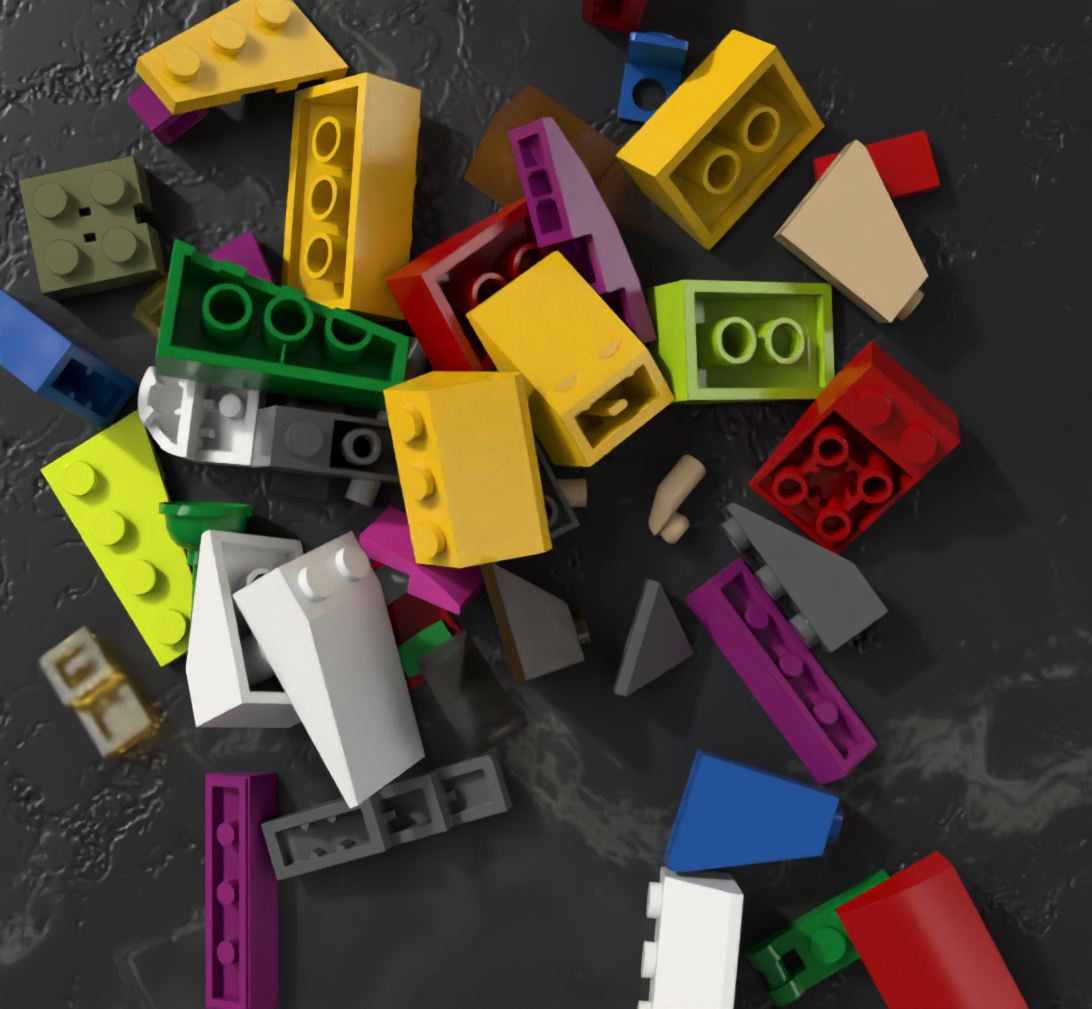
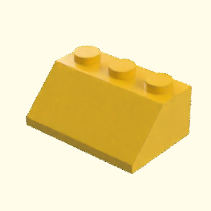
(722, 137)
(468, 467)

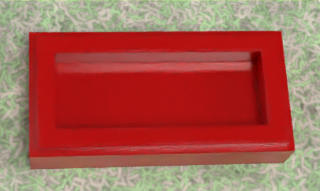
(902, 163)

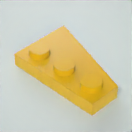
(239, 53)

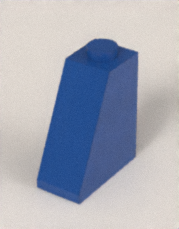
(60, 365)
(748, 817)

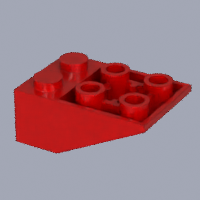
(857, 450)

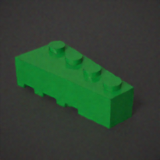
(270, 338)

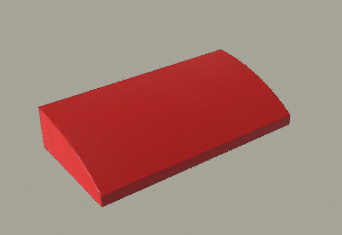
(928, 942)

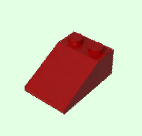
(460, 275)

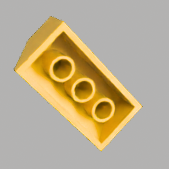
(351, 193)

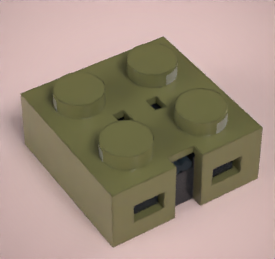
(92, 228)

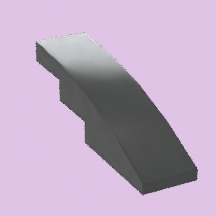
(391, 816)

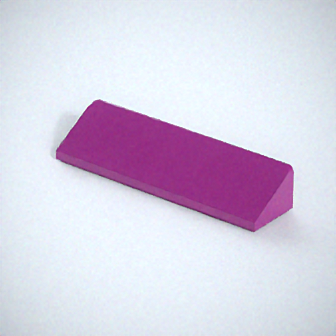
(781, 673)
(240, 892)

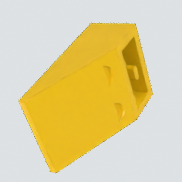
(579, 362)

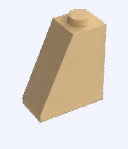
(856, 238)

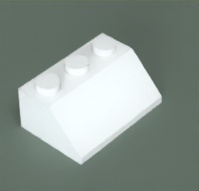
(694, 940)

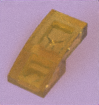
(99, 691)

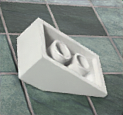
(225, 664)

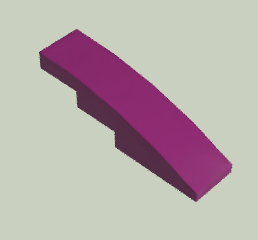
(572, 213)

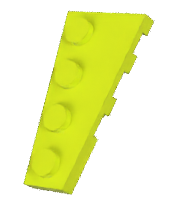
(113, 499)

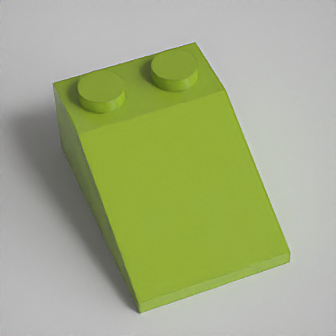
(742, 340)

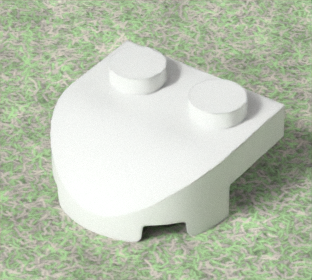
(200, 419)

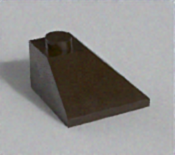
(533, 625)

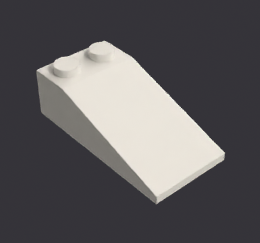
(338, 663)

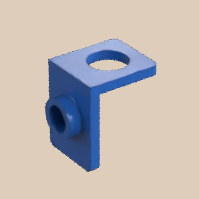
(654, 58)

